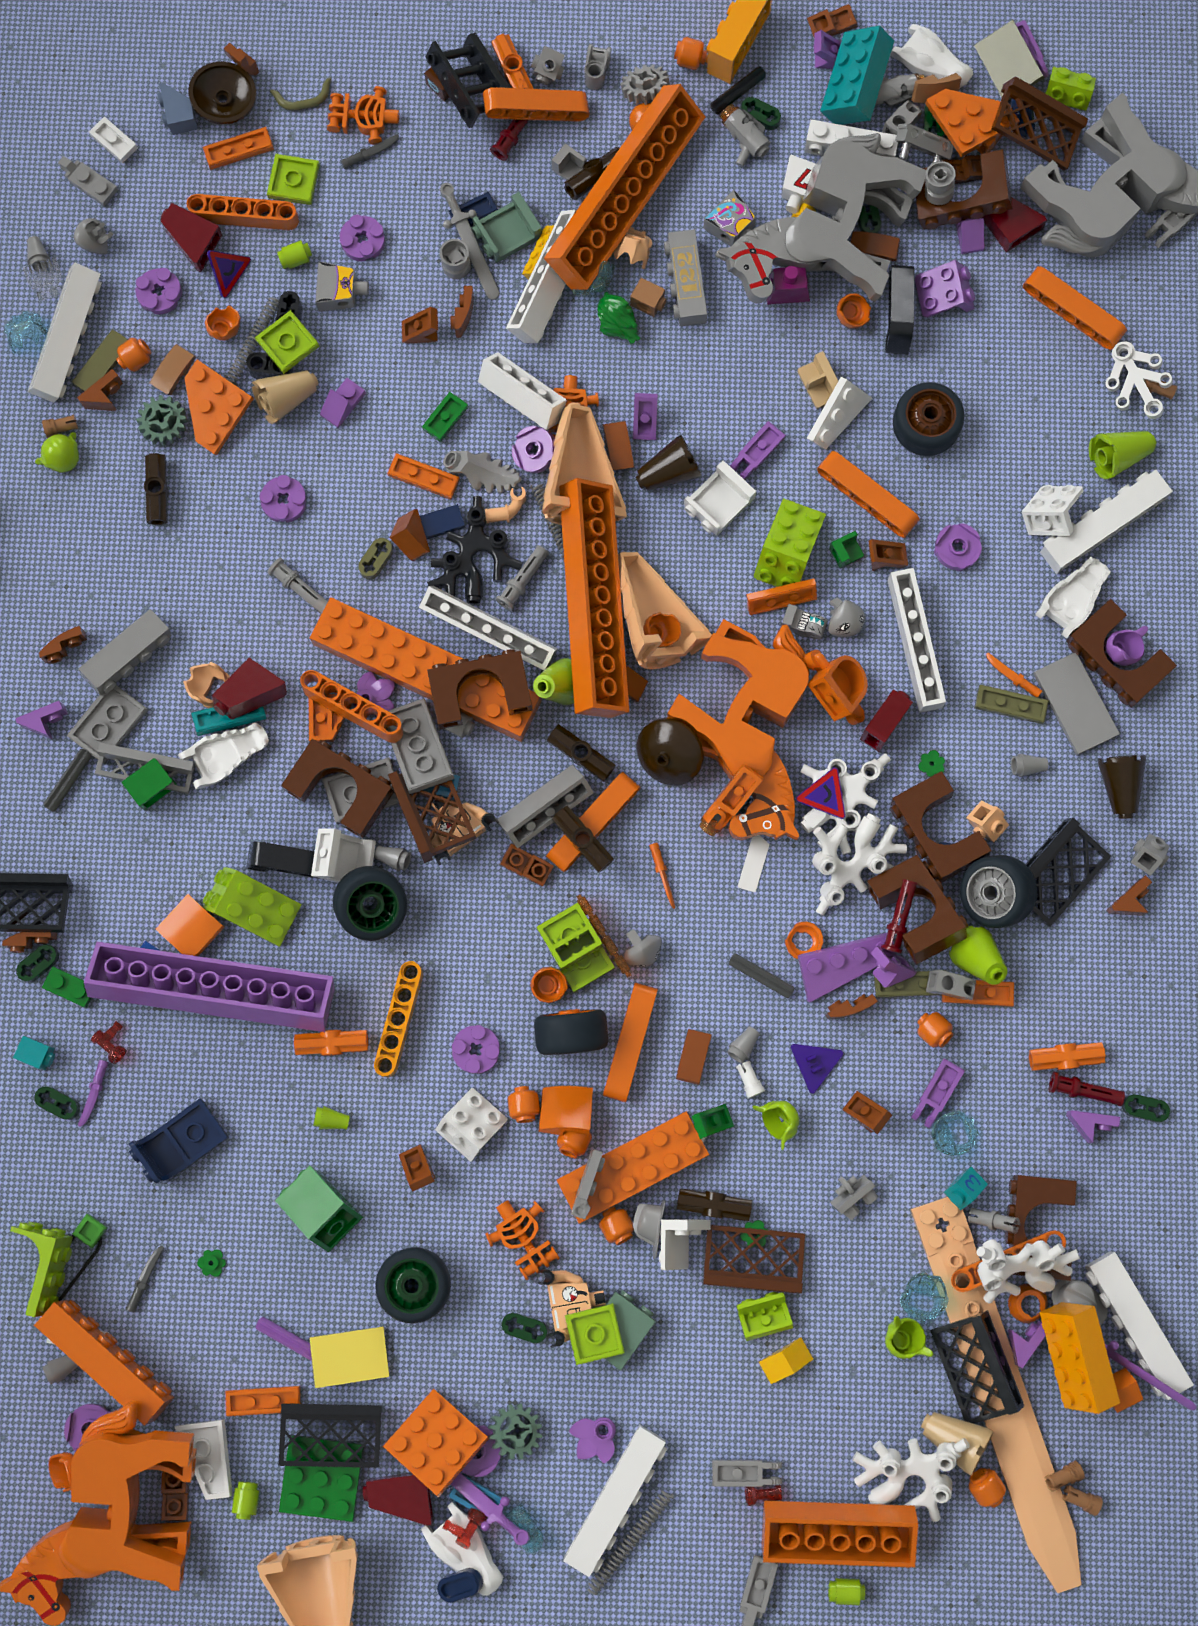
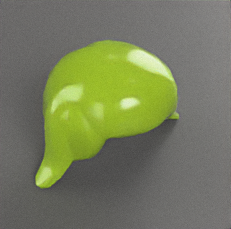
(59, 453)
(780, 1130)
(906, 1339)

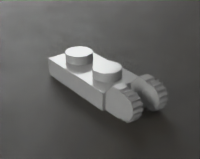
(1171, 224)
(743, 1473)

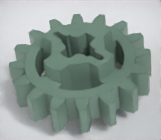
(171, 416)
(516, 1441)

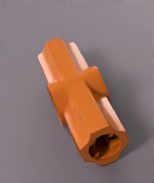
(508, 58)
(331, 1042)
(1067, 1056)

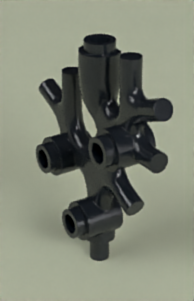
(469, 544)

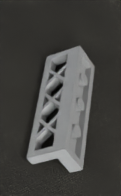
(140, 758)

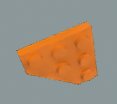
(966, 118)
(214, 406)

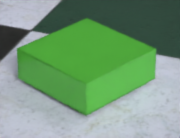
(90, 1230)

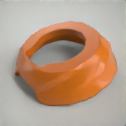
(804, 927)
(1015, 1308)

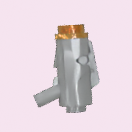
(897, 89)
(747, 131)

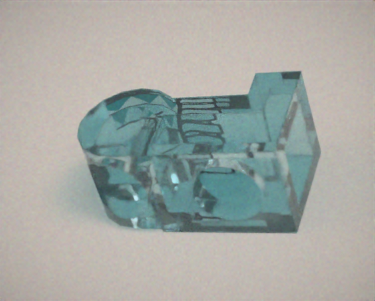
(523, 1520)

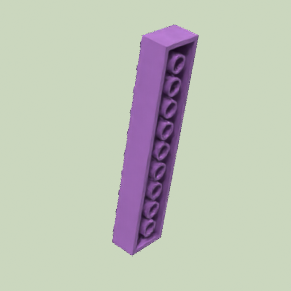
(209, 986)

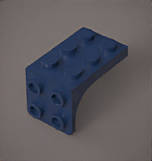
(178, 1143)

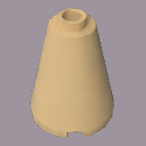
(283, 393)
(944, 1428)

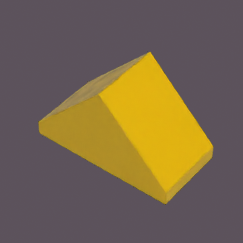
(786, 1361)

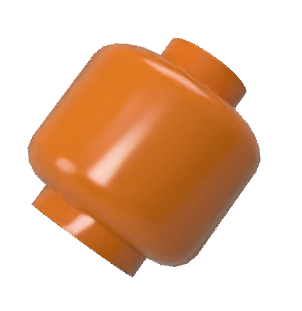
(690, 53)
(133, 354)
(935, 1029)
(523, 1104)
(573, 1143)
(616, 1226)
(987, 1487)

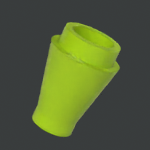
(330, 1119)

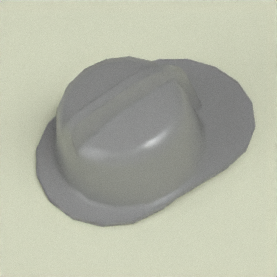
(647, 1223)
(1079, 1293)

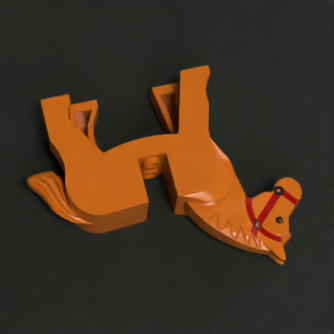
(105, 1540)

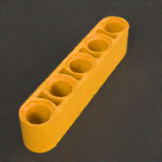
(400, 1031)

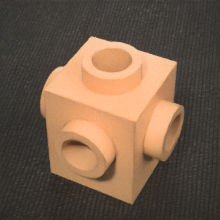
(988, 821)

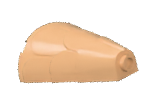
(581, 455)
(646, 594)
(313, 1581)

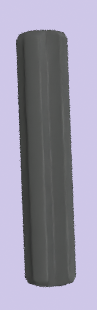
(67, 780)
(761, 975)

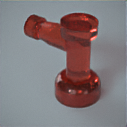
(103, 1039)
(770, 1494)
(464, 1535)

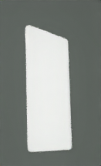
(753, 864)

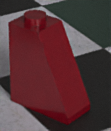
(1015, 225)
(191, 234)
(248, 690)
(886, 720)
(400, 1496)

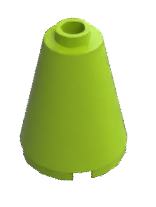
(1119, 451)
(556, 683)
(979, 956)

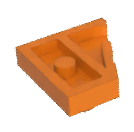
(323, 722)

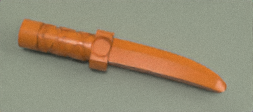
(1010, 674)
(660, 868)

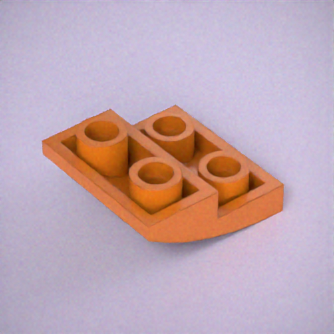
(190, 927)
(566, 1109)

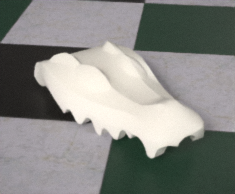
(929, 56)
(1074, 598)
(222, 753)
(458, 1558)

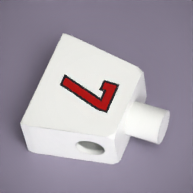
(796, 182)

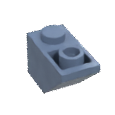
(178, 110)

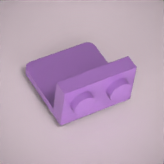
(945, 289)

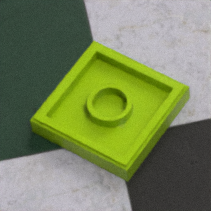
(293, 179)
(287, 342)
(594, 1334)

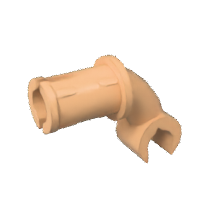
(508, 512)

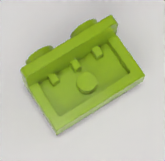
(1071, 87)
(764, 1316)

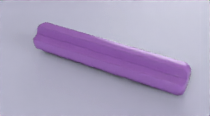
(284, 1337)

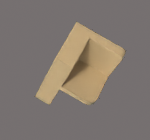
(818, 379)

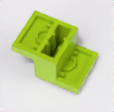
(575, 947)

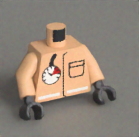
(478, 819)
(567, 1296)

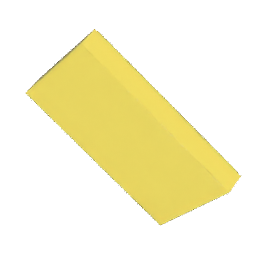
(349, 1357)

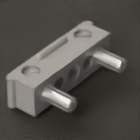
(923, 141)

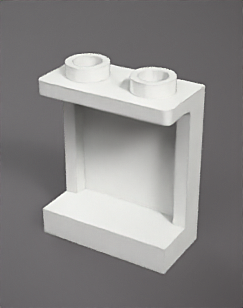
(719, 499)
(339, 854)

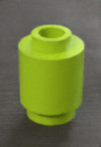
(294, 254)
(245, 1500)
(846, 1591)

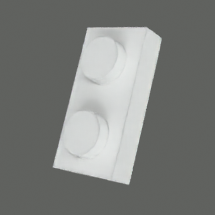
(113, 140)

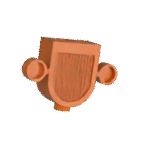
(838, 685)

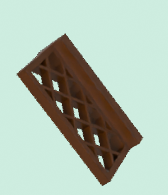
(1042, 105)
(415, 821)
(754, 1281)

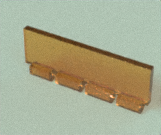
(606, 939)

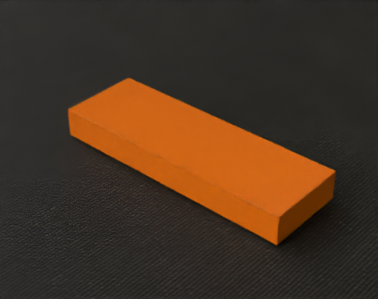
(238, 148)
(423, 476)
(781, 596)
(987, 994)
(260, 1400)

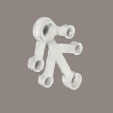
(1136, 377)

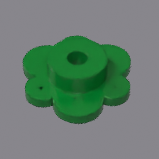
(931, 757)
(757, 1224)
(218, 1263)

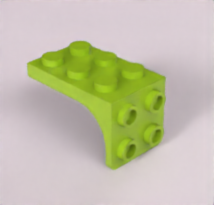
(789, 544)
(251, 905)
(53, 1254)

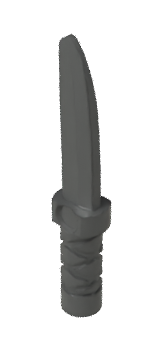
(364, 154)
(141, 1284)

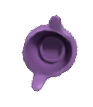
(1126, 646)

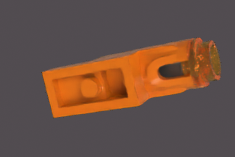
(730, 800)

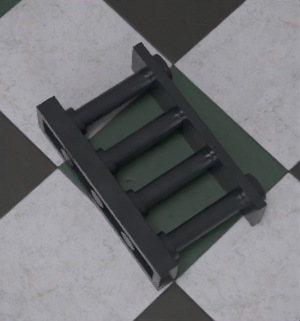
(481, 65)

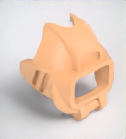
(636, 245)
(201, 681)

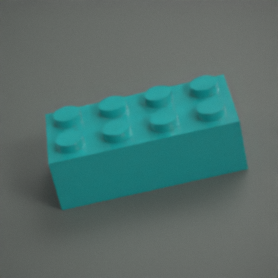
(857, 75)

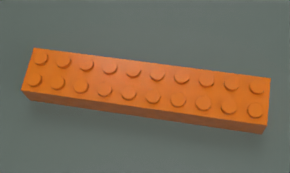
(625, 187)
(594, 599)
(405, 661)

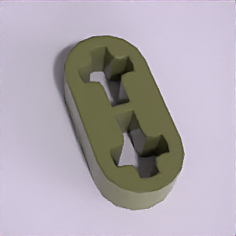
(380, 561)

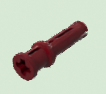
(508, 139)
(907, 887)
(1074, 1088)

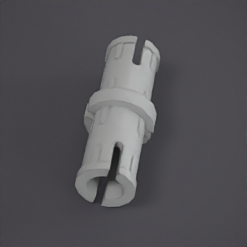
(994, 1220)

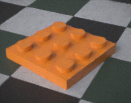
(436, 1443)

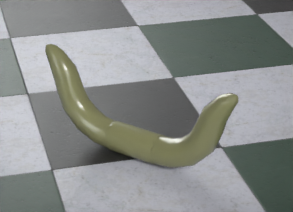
(303, 104)

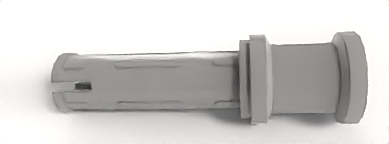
(291, 580)
(516, 586)

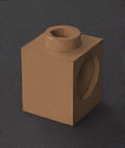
(648, 297)

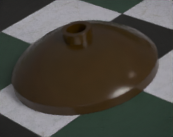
(219, 82)
(674, 742)

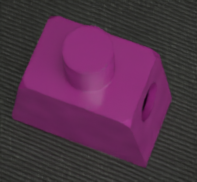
(789, 285)

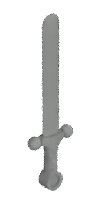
(463, 227)

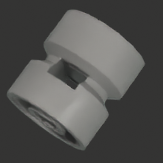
(939, 183)
(455, 259)

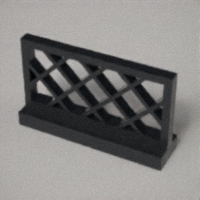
(1047, 854)
(35, 883)
(997, 1367)
(330, 1412)

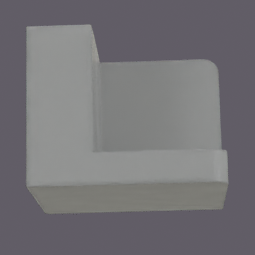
(567, 162)

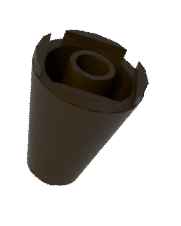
(669, 466)
(1123, 783)

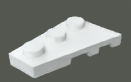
(838, 413)
(211, 1457)

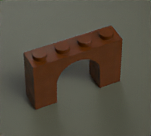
(991, 198)
(447, 681)
(1128, 684)
(320, 761)
(943, 860)
(942, 929)
(1030, 1192)

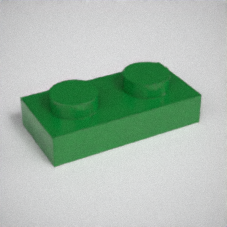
(445, 417)
(66, 986)
(712, 1121)

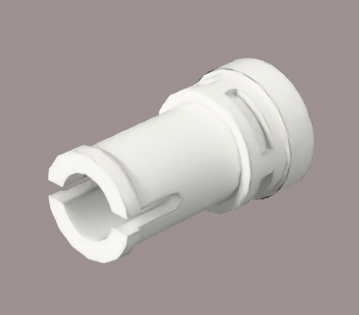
(752, 1085)

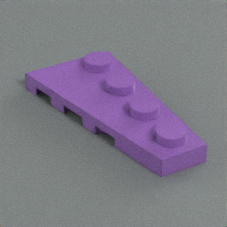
(837, 965)

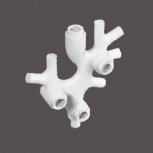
(853, 794)
(850, 871)
(998, 1267)
(925, 1466)

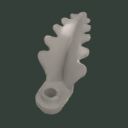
(481, 470)

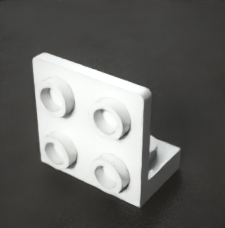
(1049, 509)
(471, 1124)
(675, 1241)

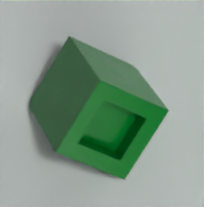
(846, 550)

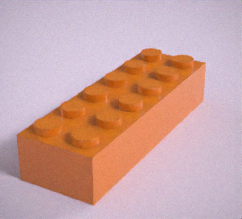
(639, 1164)
(104, 1360)
(839, 1534)

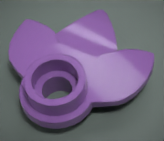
(376, 690)
(591, 1441)

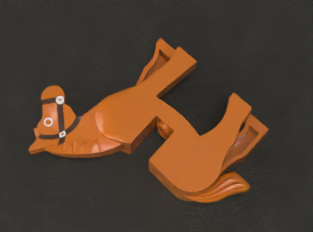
(773, 692)

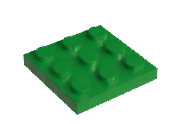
(320, 1490)

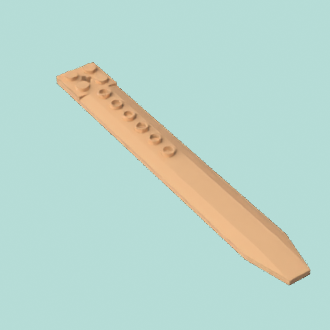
(1015, 1436)

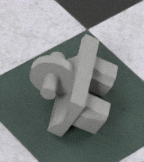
(851, 1192)

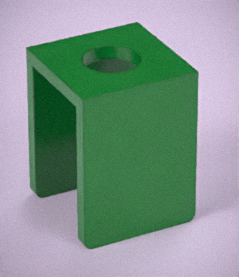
(148, 784)

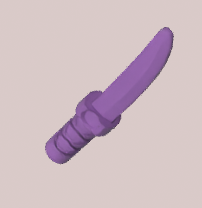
(96, 1086)

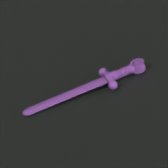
(1114, 1345)
(490, 1509)

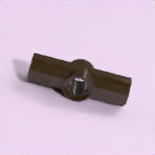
(586, 178)
(156, 476)
(592, 762)
(593, 850)
(714, 1204)

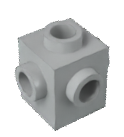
(553, 60)
(1150, 853)

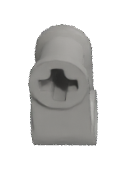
(596, 63)

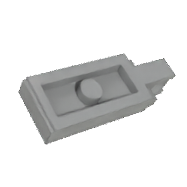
(88, 181)
(587, 1184)
(757, 1590)

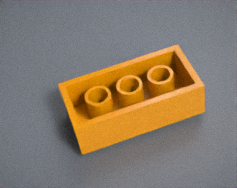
(736, 37)
(1079, 1357)

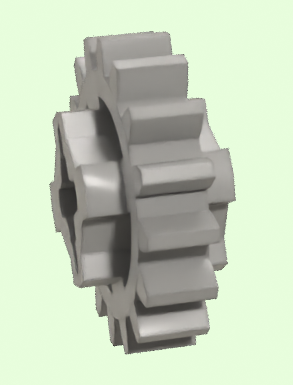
(644, 83)

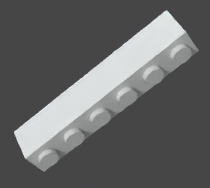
(540, 292)
(64, 333)
(1106, 521)
(487, 627)
(916, 640)
(1137, 1323)
(614, 1500)

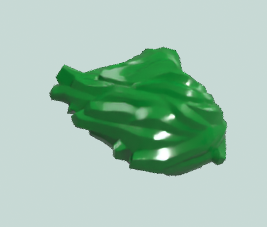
(617, 318)

